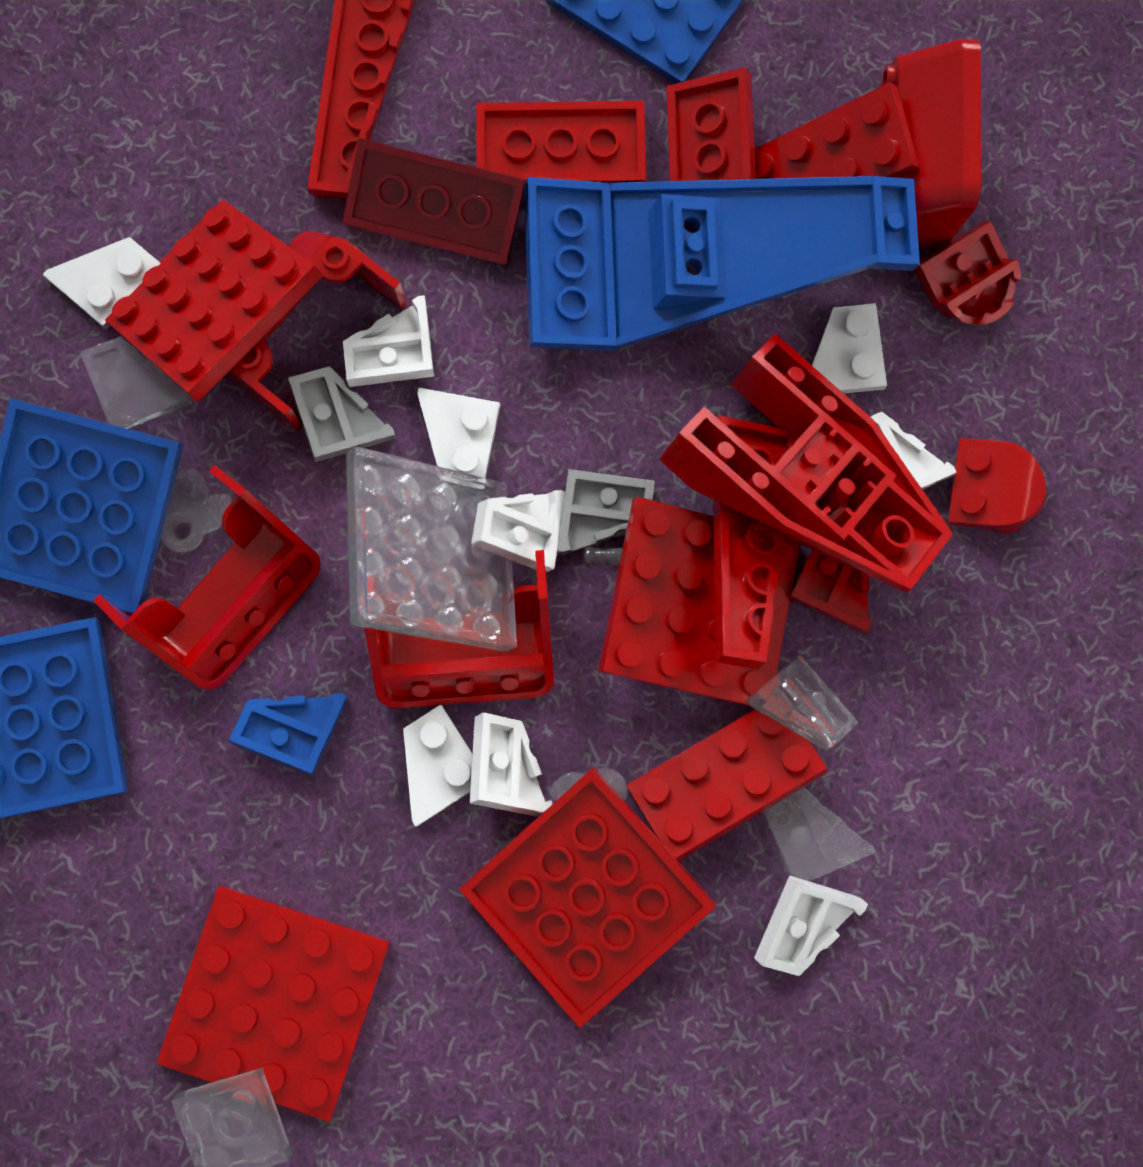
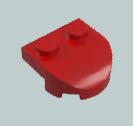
(971, 277)
(995, 486)

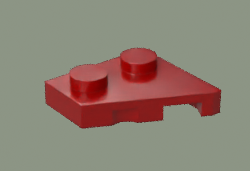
(834, 591)

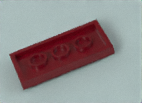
(433, 201)

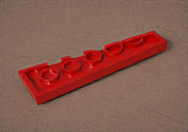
(355, 80)
(746, 563)

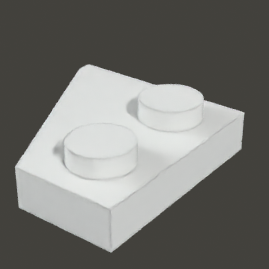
(460, 430)
(804, 924)

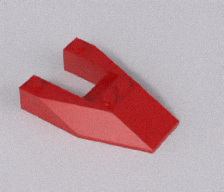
(834, 487)

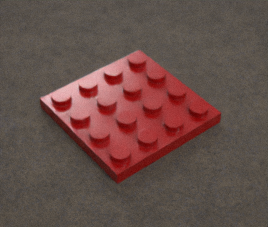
(212, 298)
(665, 607)
(587, 897)
(276, 997)

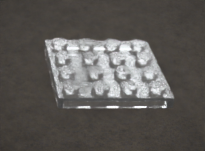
(416, 557)

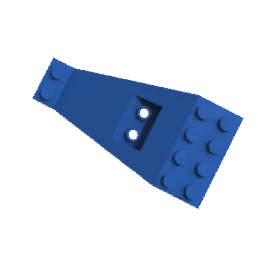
(615, 255)

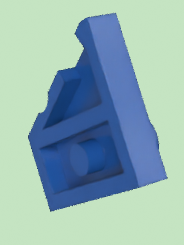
(289, 729)

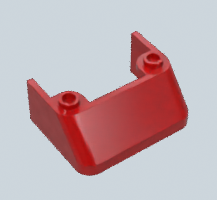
(944, 120)
(337, 262)
(233, 602)
(434, 672)

